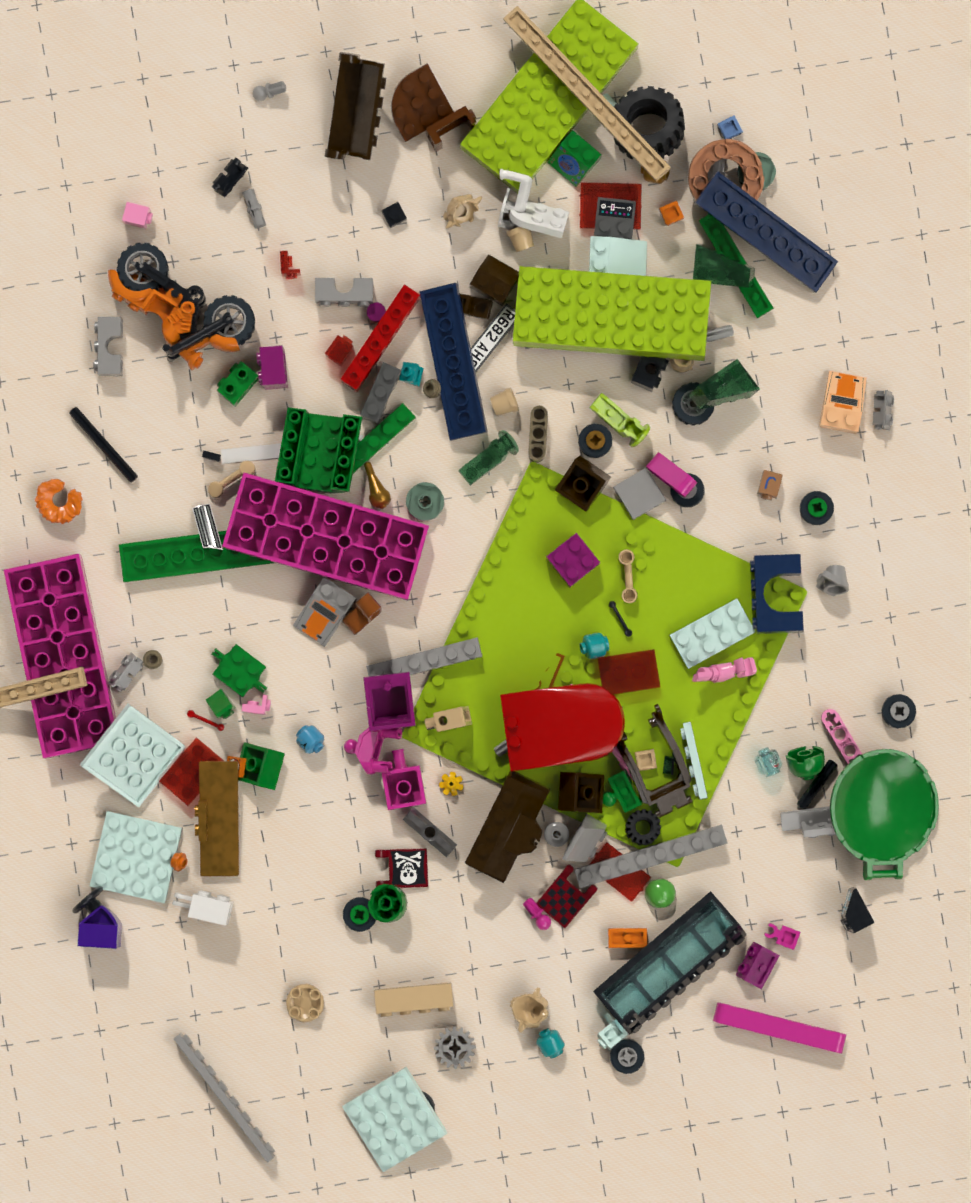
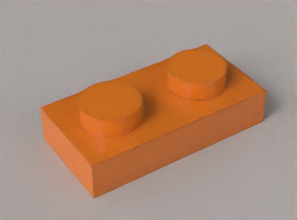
(627, 937)

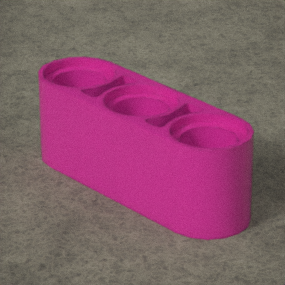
(671, 474)

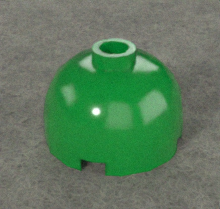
(805, 762)
(387, 903)

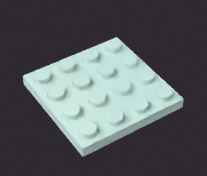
(133, 755)
(135, 857)
(394, 1119)

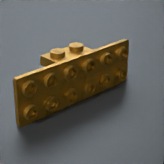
(218, 818)

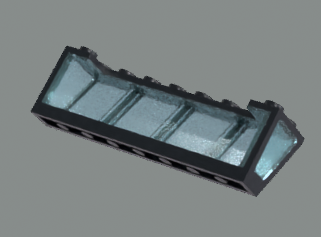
(670, 963)

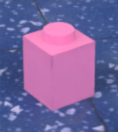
(137, 215)

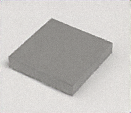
(639, 493)

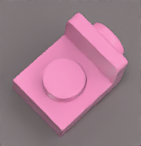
(252, 706)

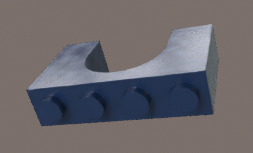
(767, 619)

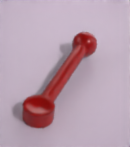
(191, 714)

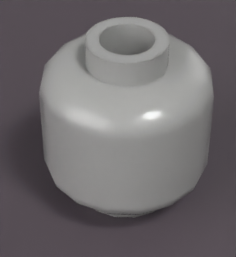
(549, 836)

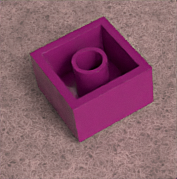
(273, 367)
(573, 560)

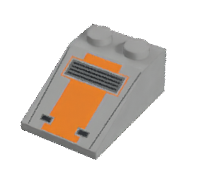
(324, 611)

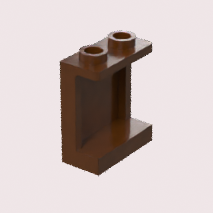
(447, 124)

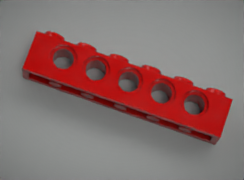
(380, 338)

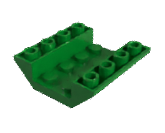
(318, 451)

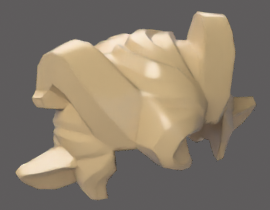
(461, 210)
(529, 1010)

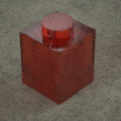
(340, 349)

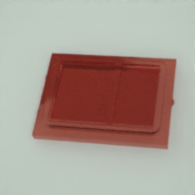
(589, 197)

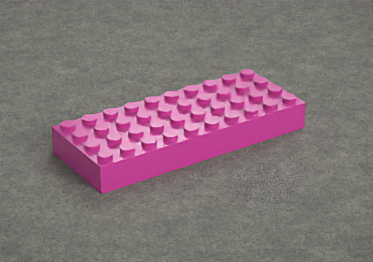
(325, 536)
(55, 636)

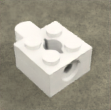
(206, 907)

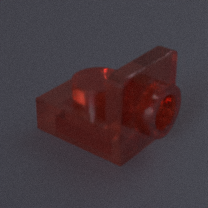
(286, 262)

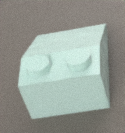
(617, 255)

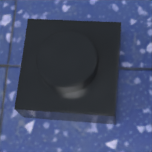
(394, 214)

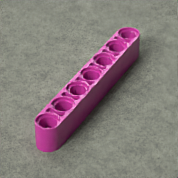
(779, 1027)

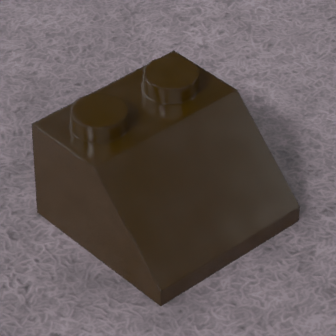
(494, 280)
(582, 483)
(581, 792)

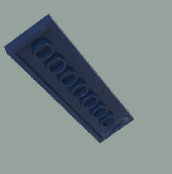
(766, 231)
(453, 361)

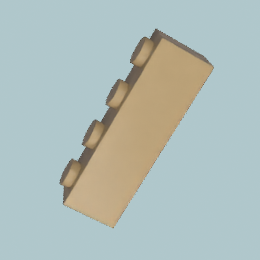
(413, 998)

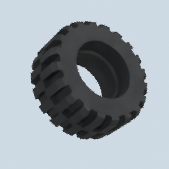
(658, 103)

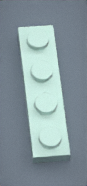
(695, 769)

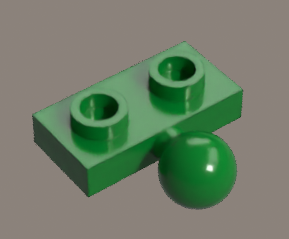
(623, 791)

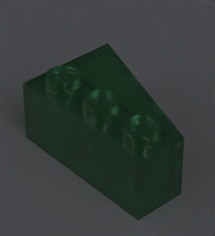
(721, 269)
(725, 386)

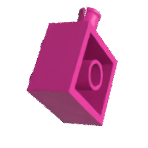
(404, 784)

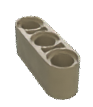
(538, 424)

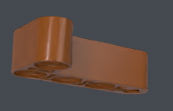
(363, 614)

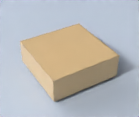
(645, 760)

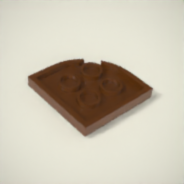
(418, 103)

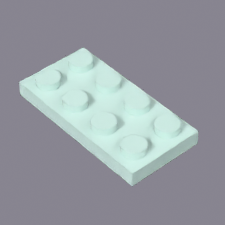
(712, 633)

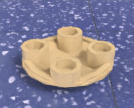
(305, 1003)

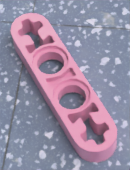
(847, 740)

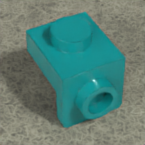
(411, 373)

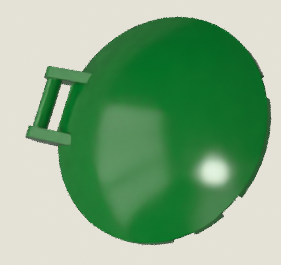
(884, 809)

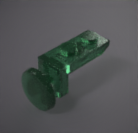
(489, 458)

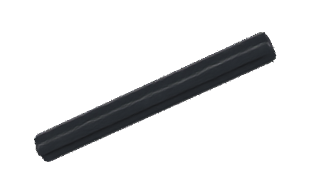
(103, 444)

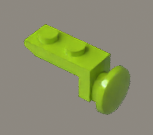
(619, 420)

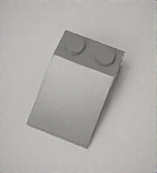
(585, 839)

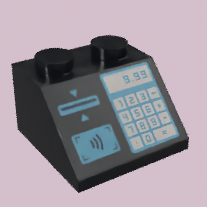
(855, 912)

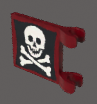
(406, 867)

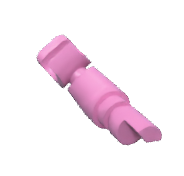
(726, 671)

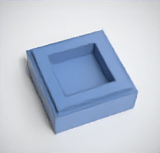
(730, 128)

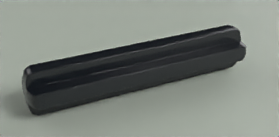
(817, 784)

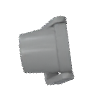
(834, 579)

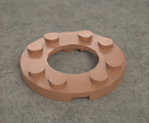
(726, 149)

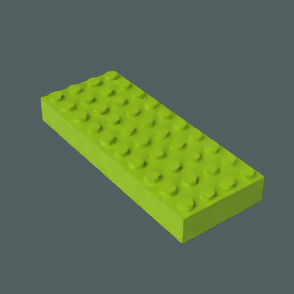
(536, 107)
(612, 313)

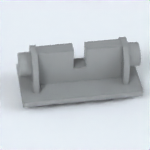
(884, 417)
(129, 665)

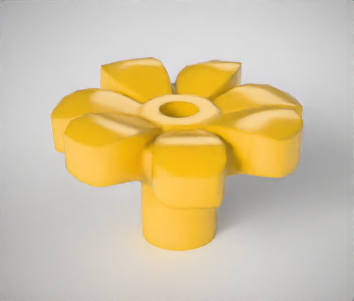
(446, 783)

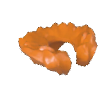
(56, 514)

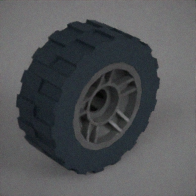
(684, 411)

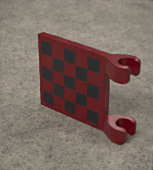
(563, 899)

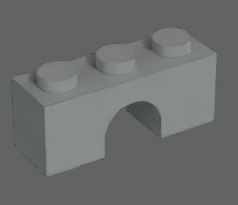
(360, 293)
(108, 329)

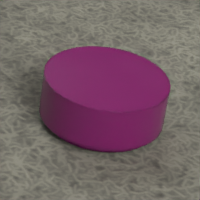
(375, 311)

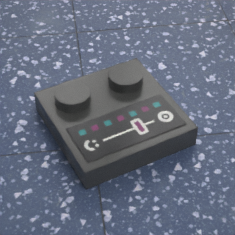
(614, 218)

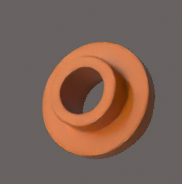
(179, 861)

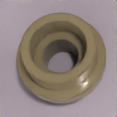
(148, 664)

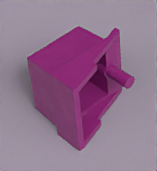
(389, 701)

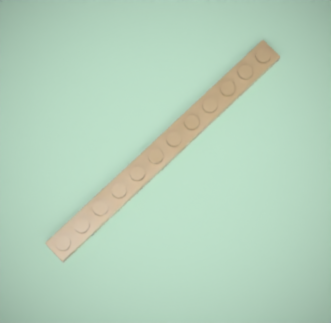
(587, 93)

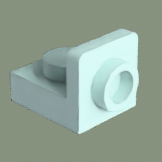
(611, 1035)

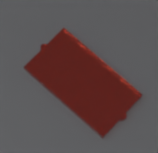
(628, 884)

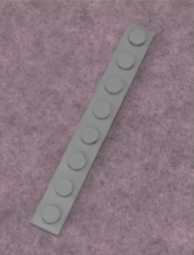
(651, 856)
(230, 1103)

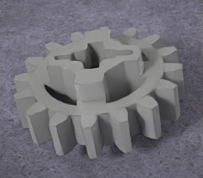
(445, 1047)

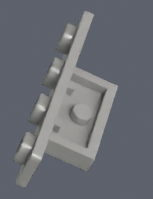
(812, 821)

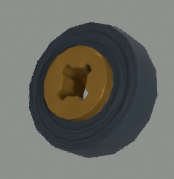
(597, 446)

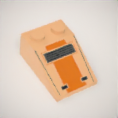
(843, 402)

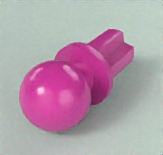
(543, 922)

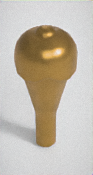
(379, 496)

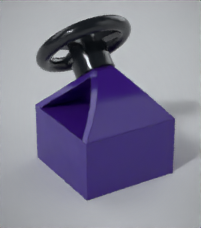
(101, 926)

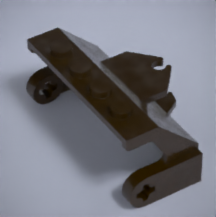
(356, 107)
(509, 827)

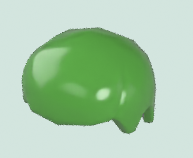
(660, 893)

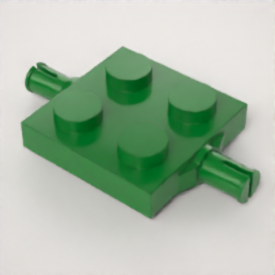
(239, 670)

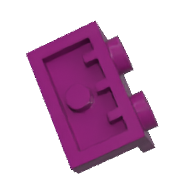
(757, 965)

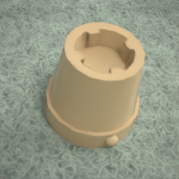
(520, 238)
(681, 365)
(504, 402)

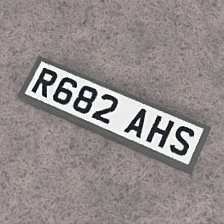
(492, 336)

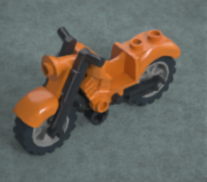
(177, 307)

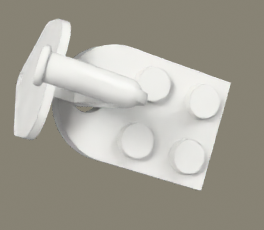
(530, 214)

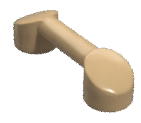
(217, 488)
(630, 594)

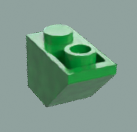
(221, 704)

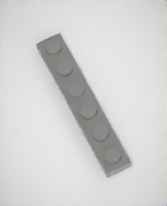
(429, 659)

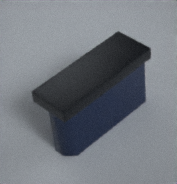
(211, 456)

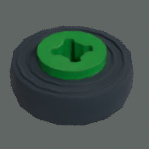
(810, 508)
(359, 920)

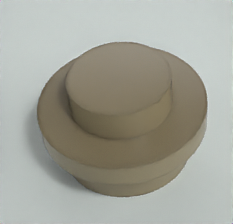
(432, 388)

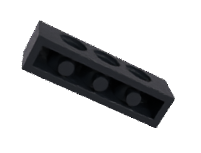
(646, 380)

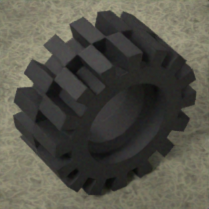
(631, 827)

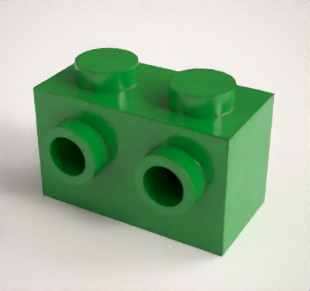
(237, 383)

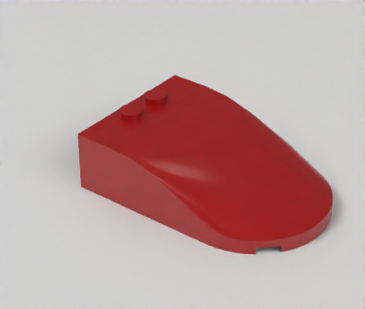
(561, 725)

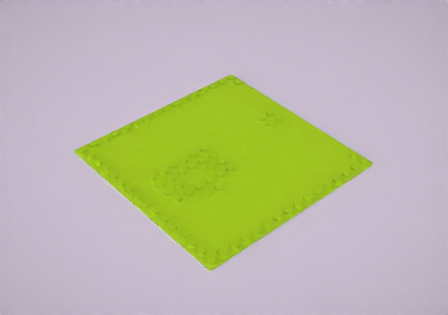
(530, 614)

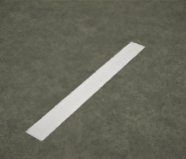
(253, 453)

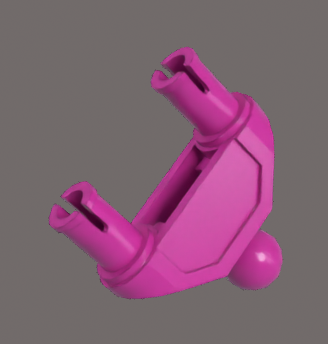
(369, 748)

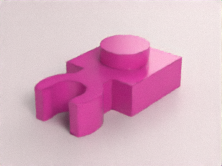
(785, 936)

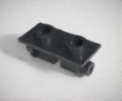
(225, 184)

